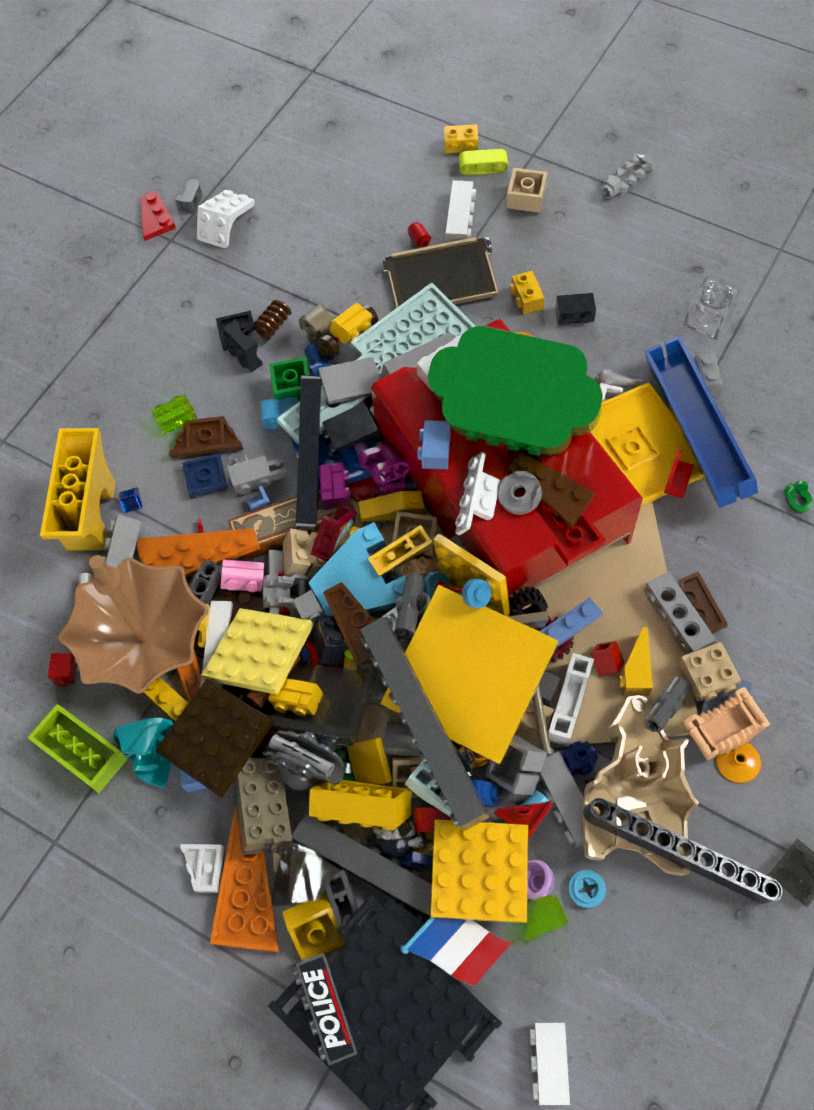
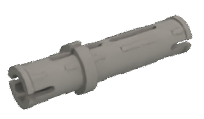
(293, 749)

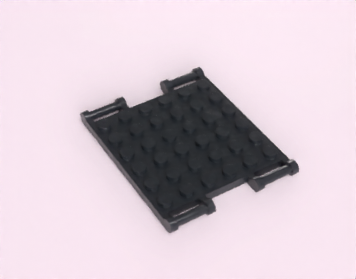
(398, 1011)

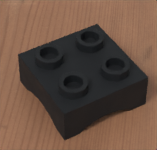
(242, 347)

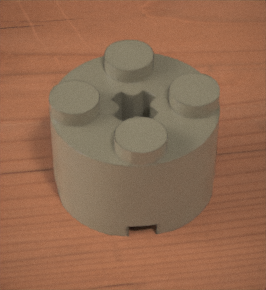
(317, 323)

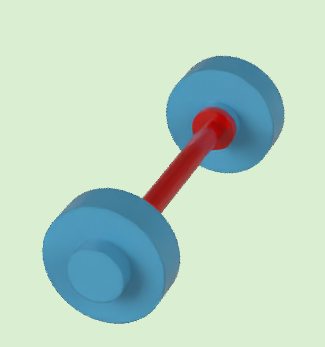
(475, 592)

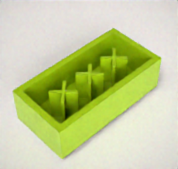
(78, 748)

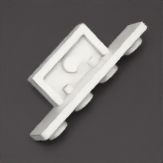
(479, 495)

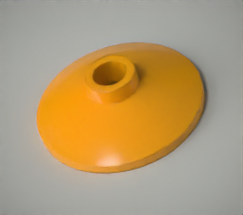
(739, 771)

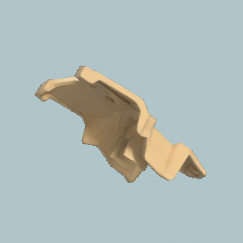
(642, 773)

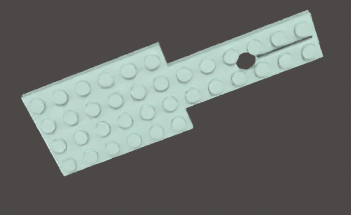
(410, 325)

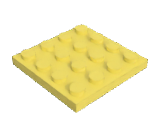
(258, 651)

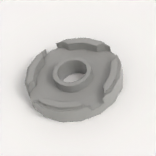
(522, 504)

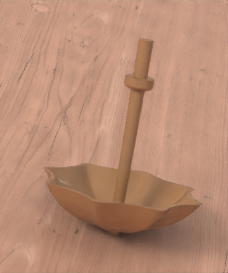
(132, 623)

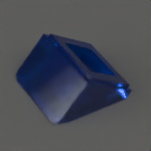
(130, 500)

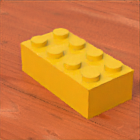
(360, 804)

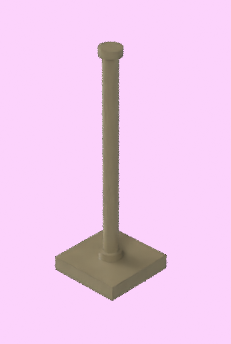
(537, 621)

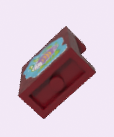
(333, 533)

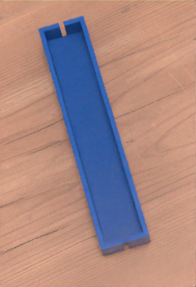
(701, 423)

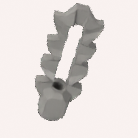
(613, 184)

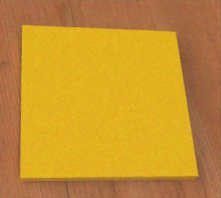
(643, 440)
(476, 671)

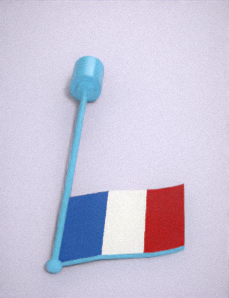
(461, 945)

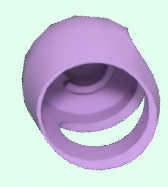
(539, 879)

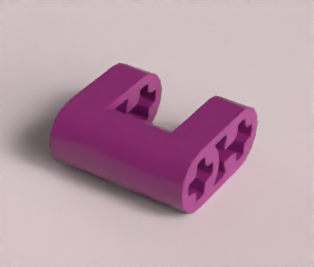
(387, 461)

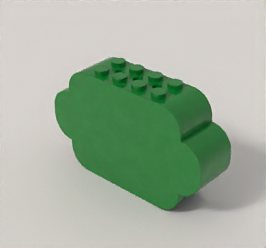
(515, 390)

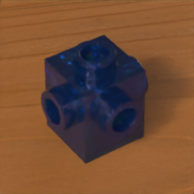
(580, 758)

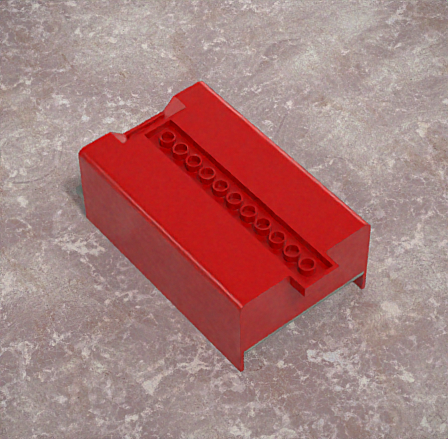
(518, 546)

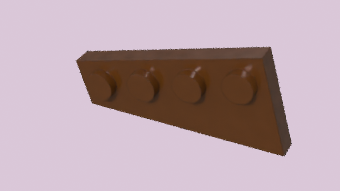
(559, 492)
(350, 618)

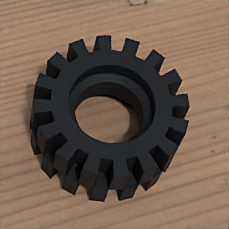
(525, 597)

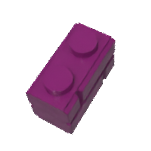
(333, 485)

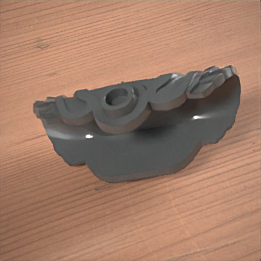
(298, 773)

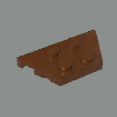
(205, 437)

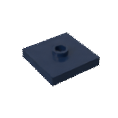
(205, 475)

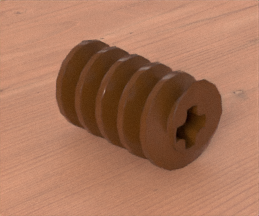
(271, 319)

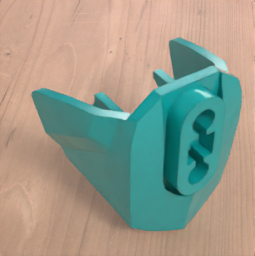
(140, 742)

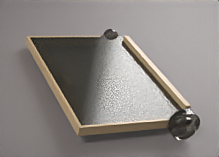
(456, 268)

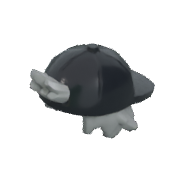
(396, 841)

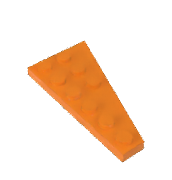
(193, 549)
(244, 901)

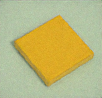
(369, 762)

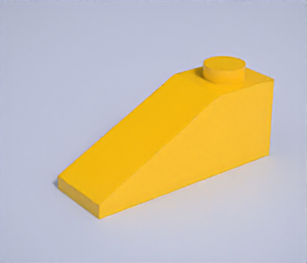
(386, 507)
(401, 551)
(637, 672)

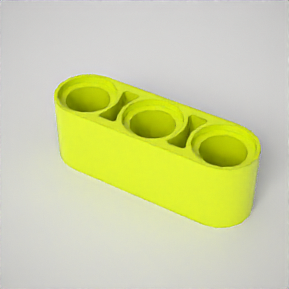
(483, 161)

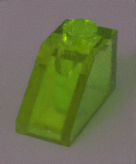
(545, 918)

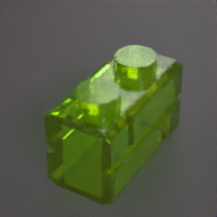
(173, 414)

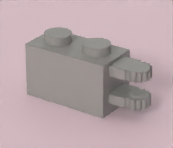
(255, 473)

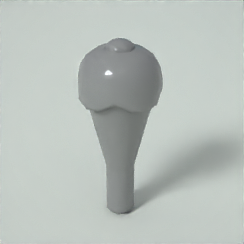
(608, 377)

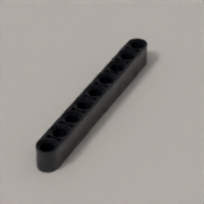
(308, 454)
(693, 851)

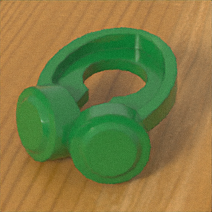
(802, 488)

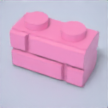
(242, 575)

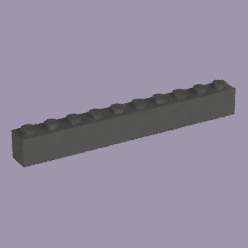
(424, 725)

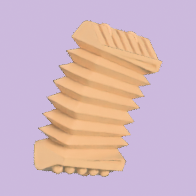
(727, 725)

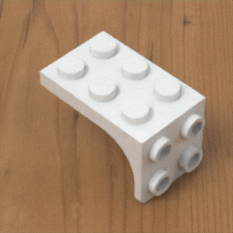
(217, 216)

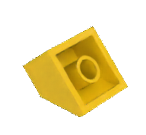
(313, 927)

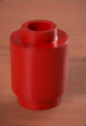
(419, 235)

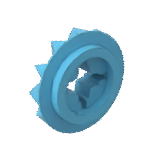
(591, 879)

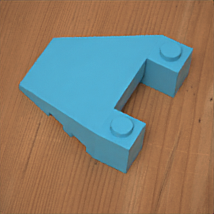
(355, 571)

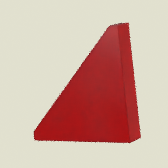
(525, 814)

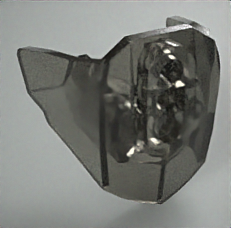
(301, 875)

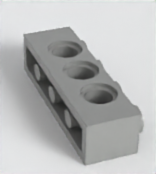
(667, 586)

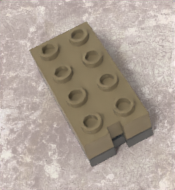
(261, 806)

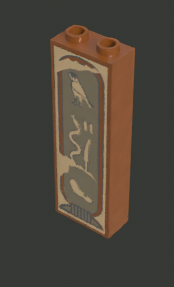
(274, 523)

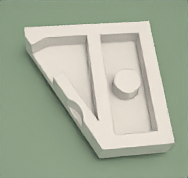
(204, 865)

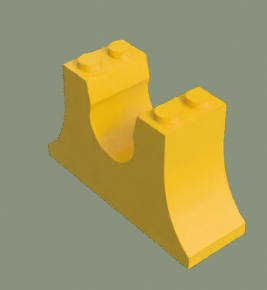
(75, 491)

